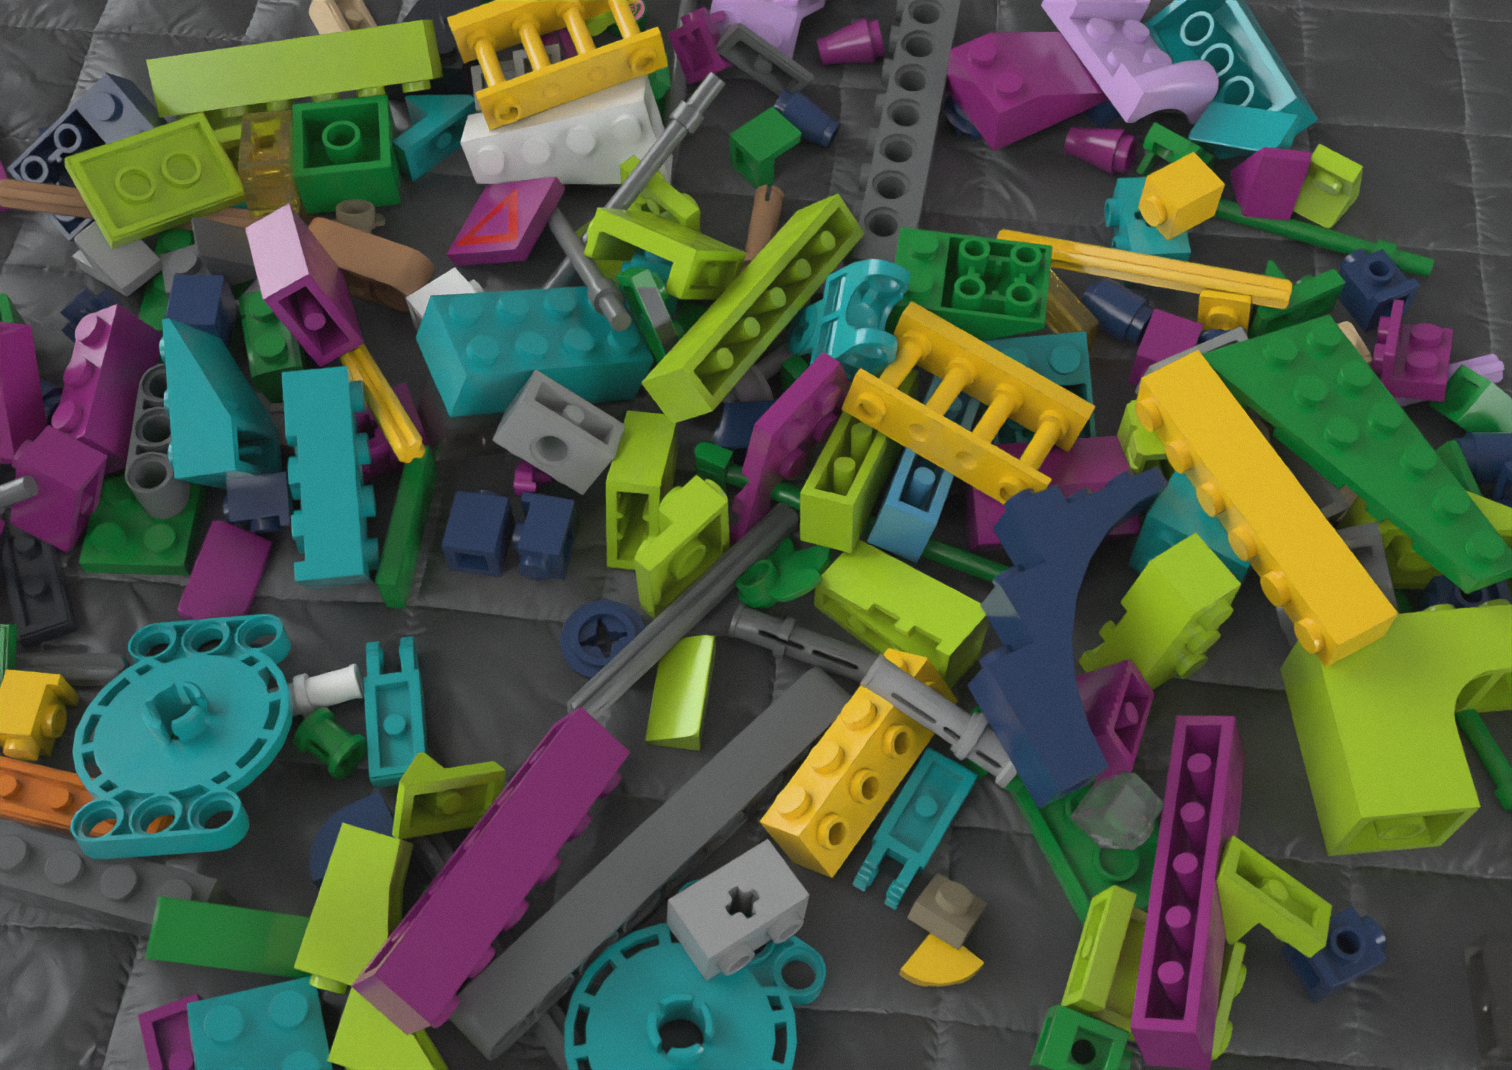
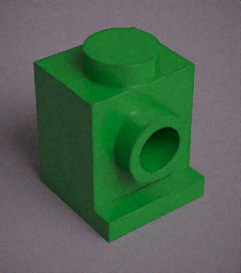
(1064, 1027)

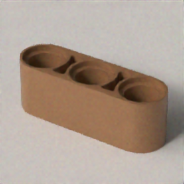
(373, 265)

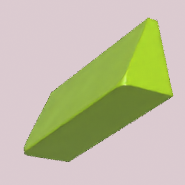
(682, 694)

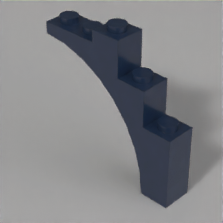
(1031, 681)

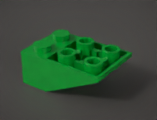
(975, 281)

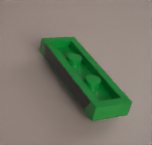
(646, 299)

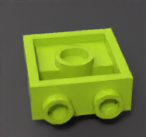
(689, 542)

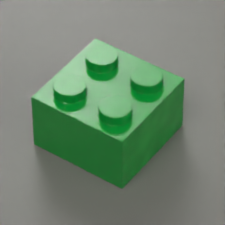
(345, 152)

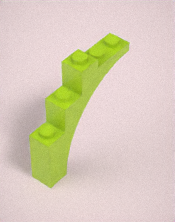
(347, 927)

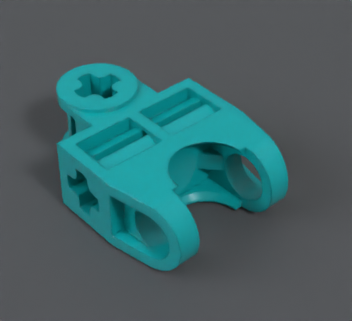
(852, 317)

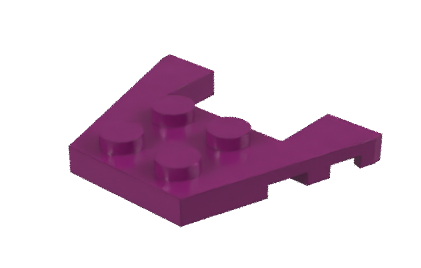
(786, 434)

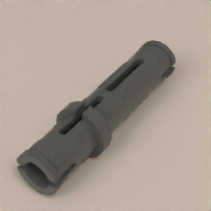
(800, 643)

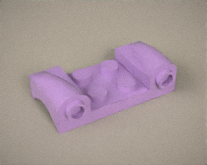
(1129, 62)

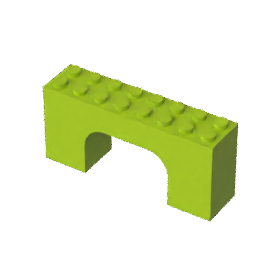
(1385, 730)

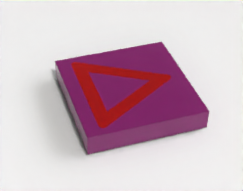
(506, 222)

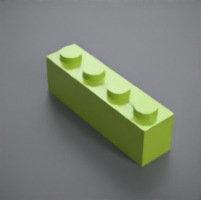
(848, 479)

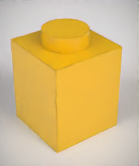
(1180, 196)

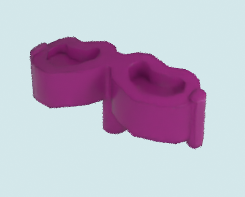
(529, 478)

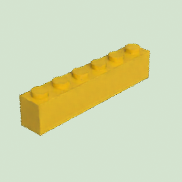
(1263, 510)

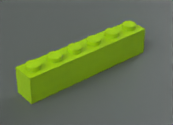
(295, 69)
(753, 310)

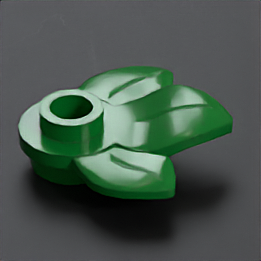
(783, 575)

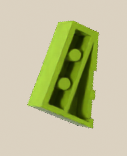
(902, 610)
(1169, 615)

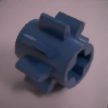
(84, 304)

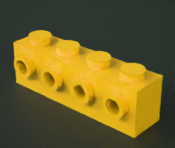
(850, 774)

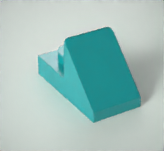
(435, 133)

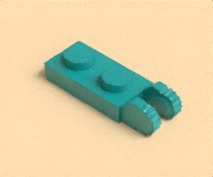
(393, 713)
(917, 822)

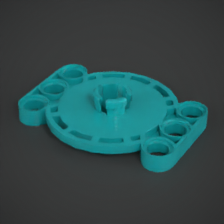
(224, 728)
(667, 986)

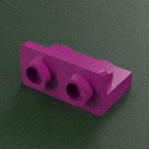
(1412, 357)

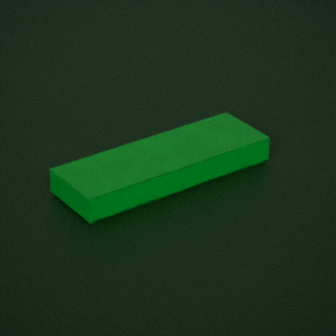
(406, 530)
(226, 937)

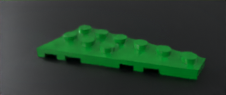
(1357, 435)

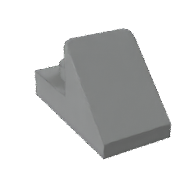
(120, 268)

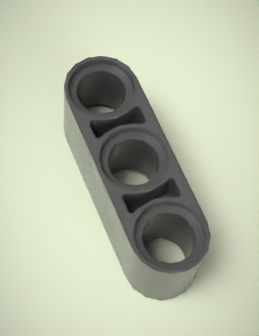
(148, 451)

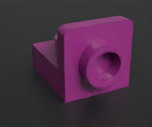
(696, 45)

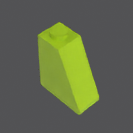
(638, 483)

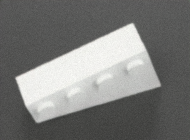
(572, 141)

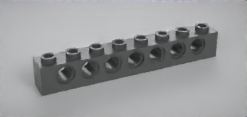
(908, 126)

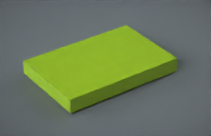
(156, 179)

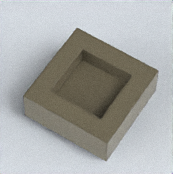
(947, 910)

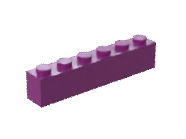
(490, 874)
(1184, 916)

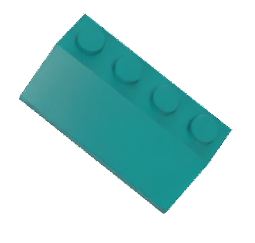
(1238, 50)

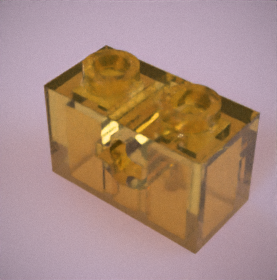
(267, 162)

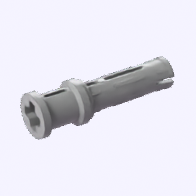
(967, 733)

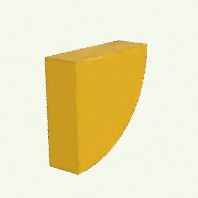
(940, 964)

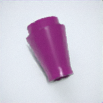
(852, 44)
(1104, 148)

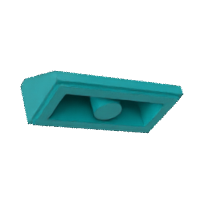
(1243, 129)

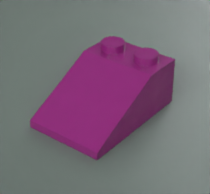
(1019, 84)

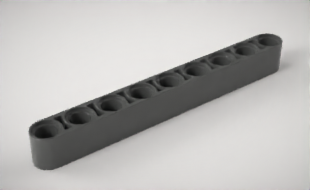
(646, 866)

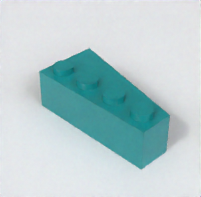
(329, 478)

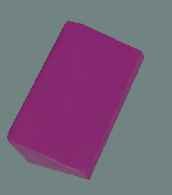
(225, 573)

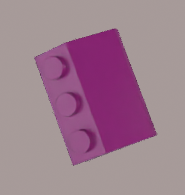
(104, 381)
(1087, 465)

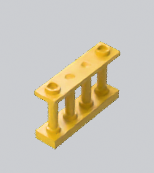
(512, 22)
(985, 375)

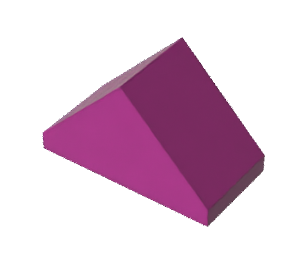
(1270, 182)

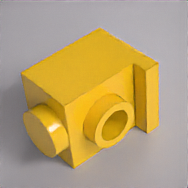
(33, 712)

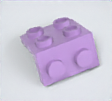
(770, 19)

